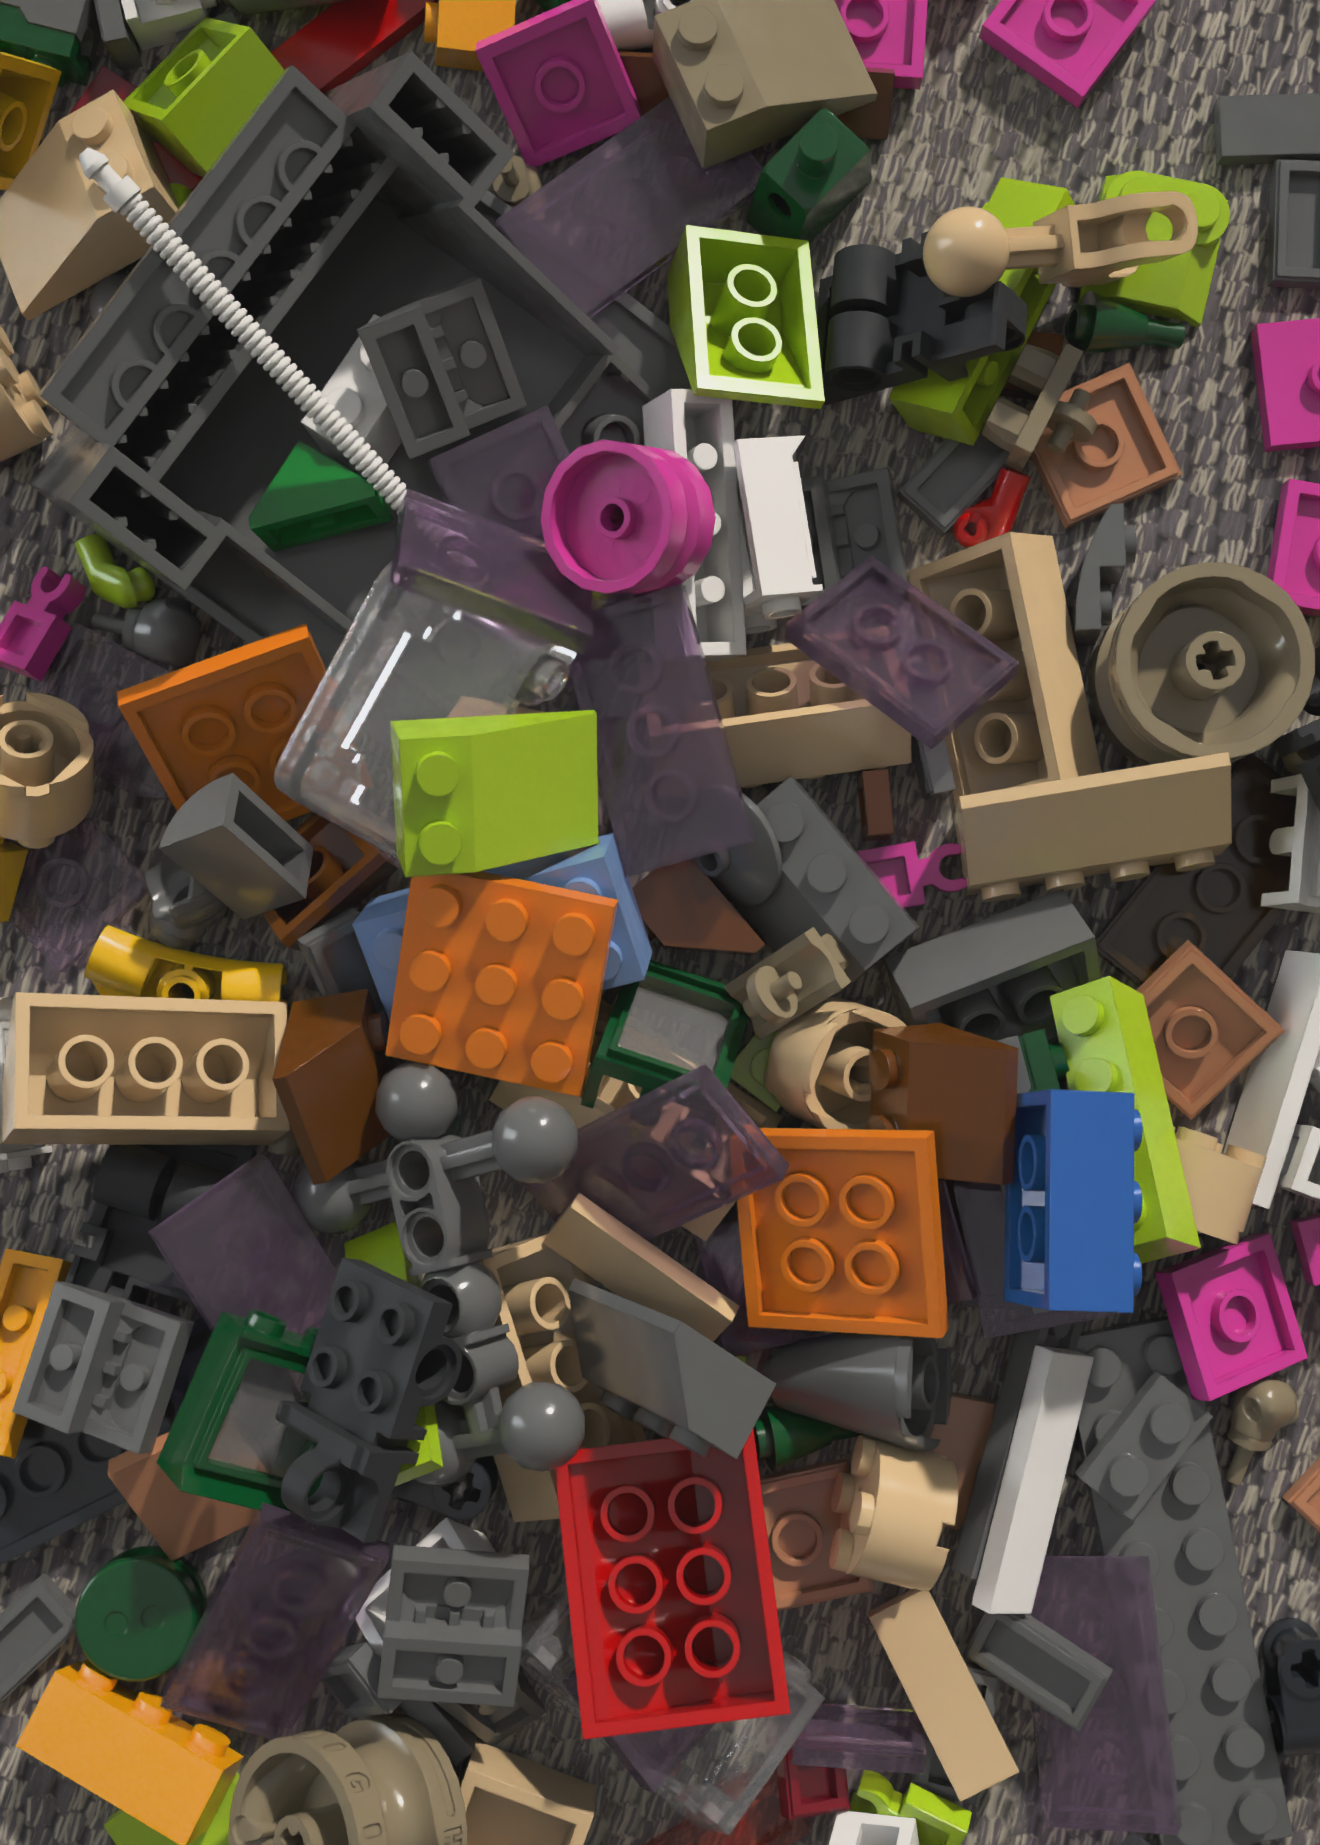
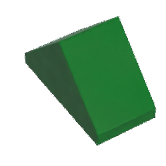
(315, 501)

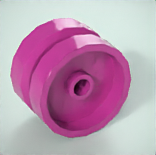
(627, 518)

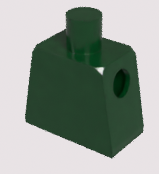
(814, 176)

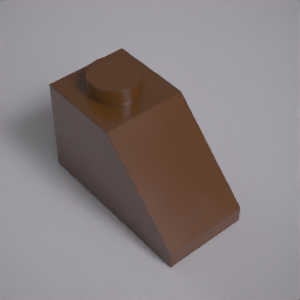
(691, 913)

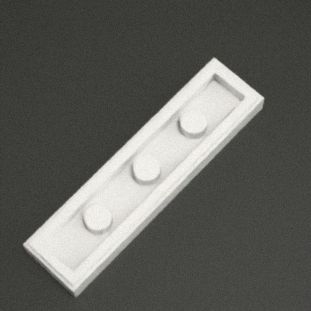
(1282, 1072)
(1032, 1481)

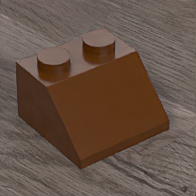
(330, 1079)
(952, 1086)

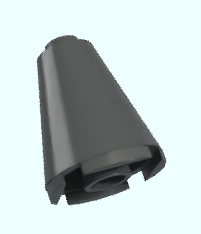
(866, 1384)

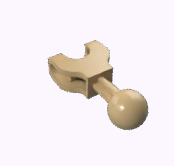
(1070, 247)

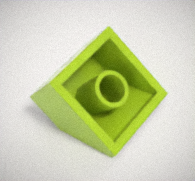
(205, 91)

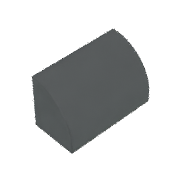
(239, 848)

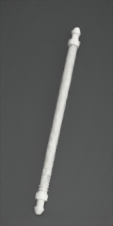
(125, 198)

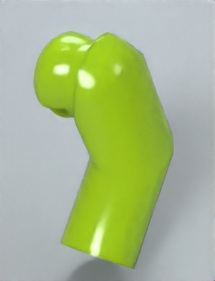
(112, 581)

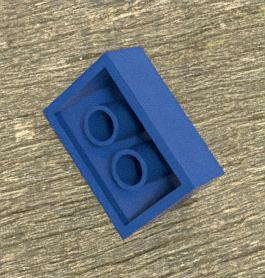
(1073, 1202)

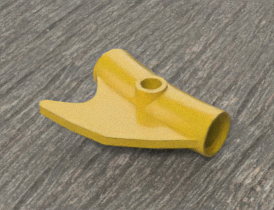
(143, 968)

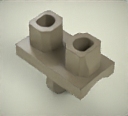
(1046, 377)
(791, 981)

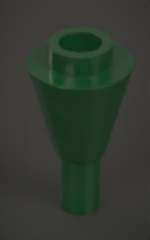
(1107, 326)
(787, 1436)

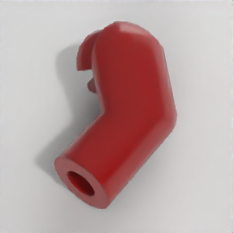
(995, 514)

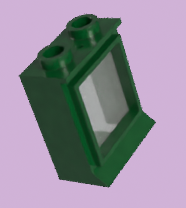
(667, 1030)
(226, 1427)

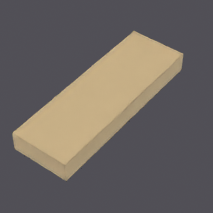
(637, 1268)
(943, 1692)

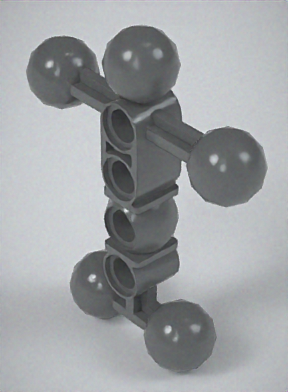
(445, 1236)

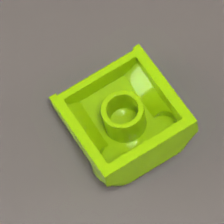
(1180, 284)

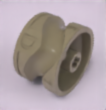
(1202, 666)
(357, 1786)

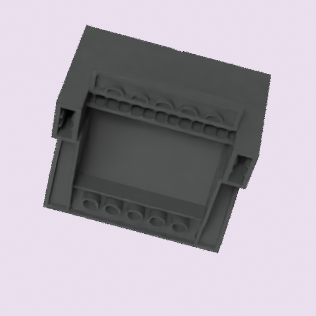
(315, 228)

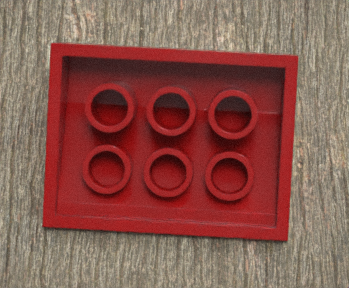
(669, 1588)

